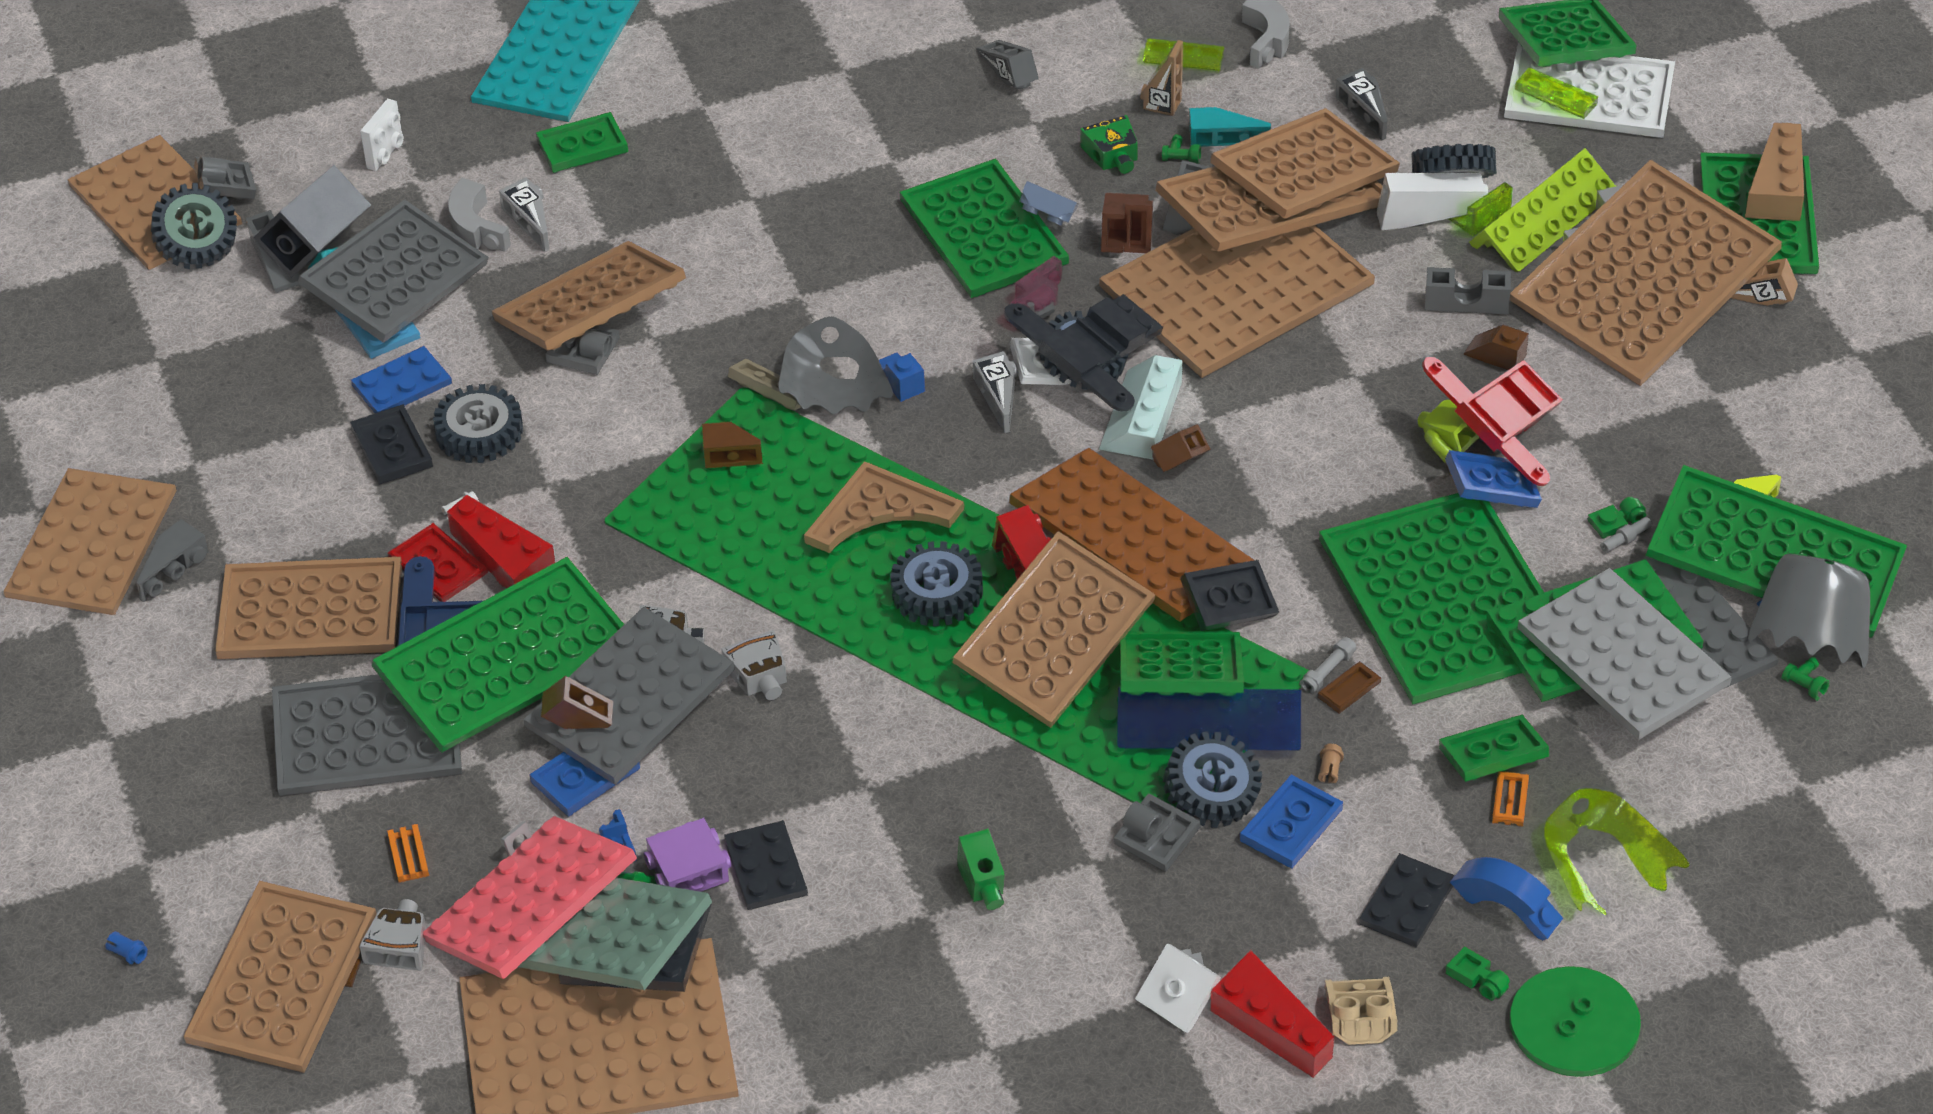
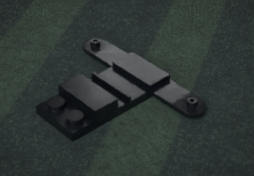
(1091, 343)

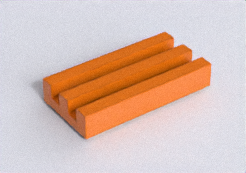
(1508, 818)
(404, 834)

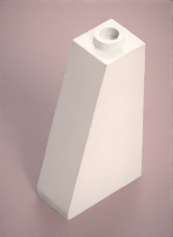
(1426, 197)

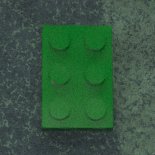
(582, 142)
(1494, 747)

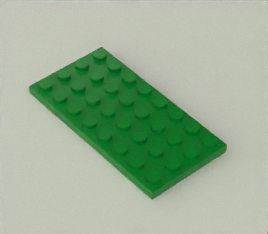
(1743, 533)
(498, 653)

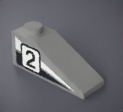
(525, 206)
(996, 381)

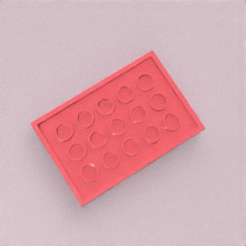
(528, 896)

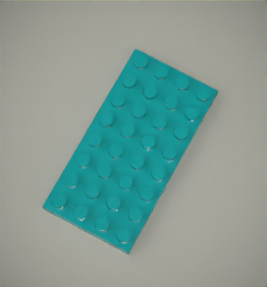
(553, 56)

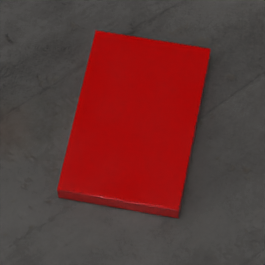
(452, 564)

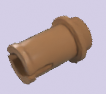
(1331, 758)

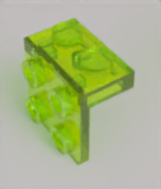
(1485, 210)

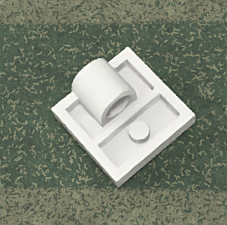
(382, 135)

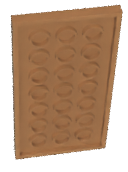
(1234, 217)

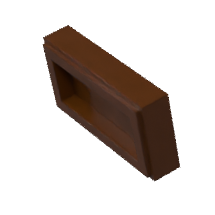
(1349, 687)

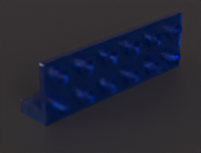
(1257, 718)

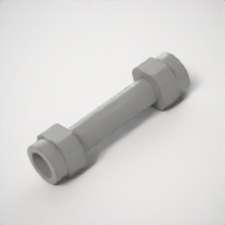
(1341, 650)

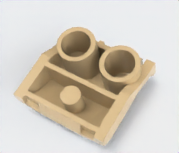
(1362, 1010)

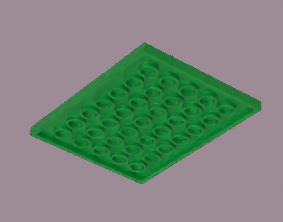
(1427, 587)

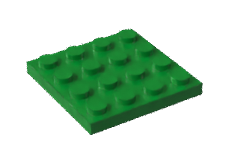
(1567, 31)
(1181, 663)

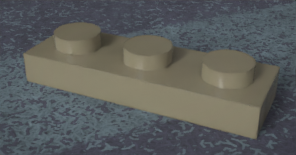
(761, 380)

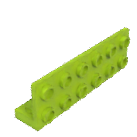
(1546, 212)

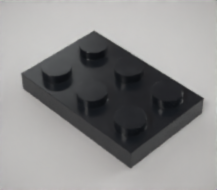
(391, 444)
(1229, 595)
(765, 865)
(1407, 900)

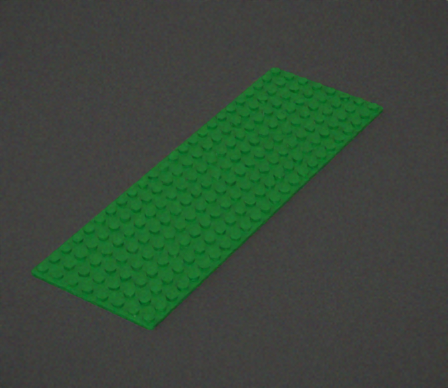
(748, 535)

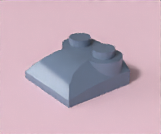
(1040, 199)

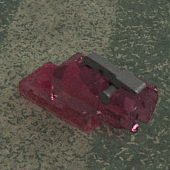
(1039, 288)

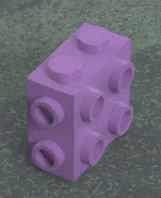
(688, 857)

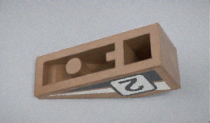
(1165, 86)
(1770, 285)

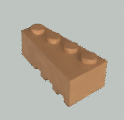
(1779, 180)

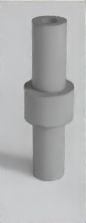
(1626, 534)

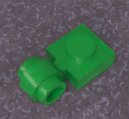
(1609, 519)
(1472, 968)

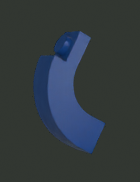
(1511, 886)

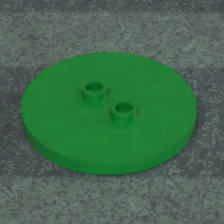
(1575, 1021)

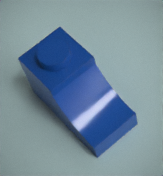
(904, 375)

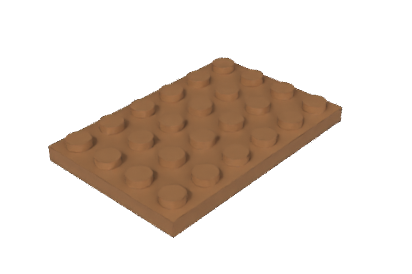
(1304, 163)
(127, 189)
(588, 295)
(90, 541)
(309, 608)
(1054, 629)
(280, 976)

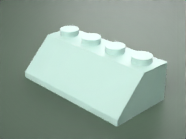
(1155, 389)

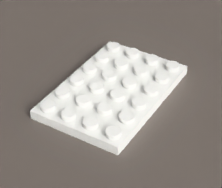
(1629, 91)

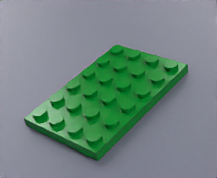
(1729, 180)
(982, 227)
(1540, 671)

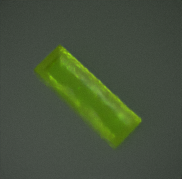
(1194, 55)
(1556, 93)

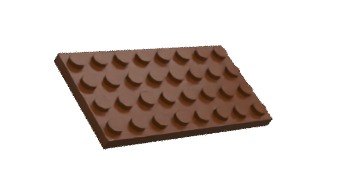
(1126, 526)

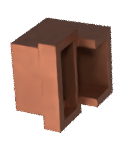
(1127, 223)

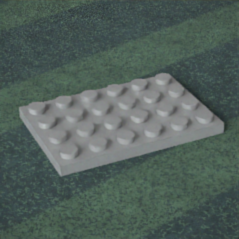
(1624, 653)

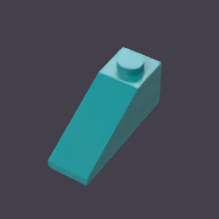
(1222, 127)

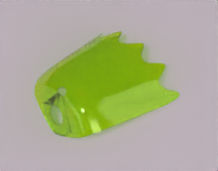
(1613, 815)

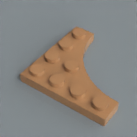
(876, 498)

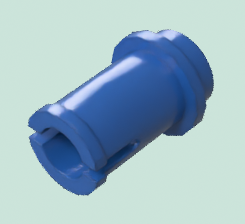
(131, 950)

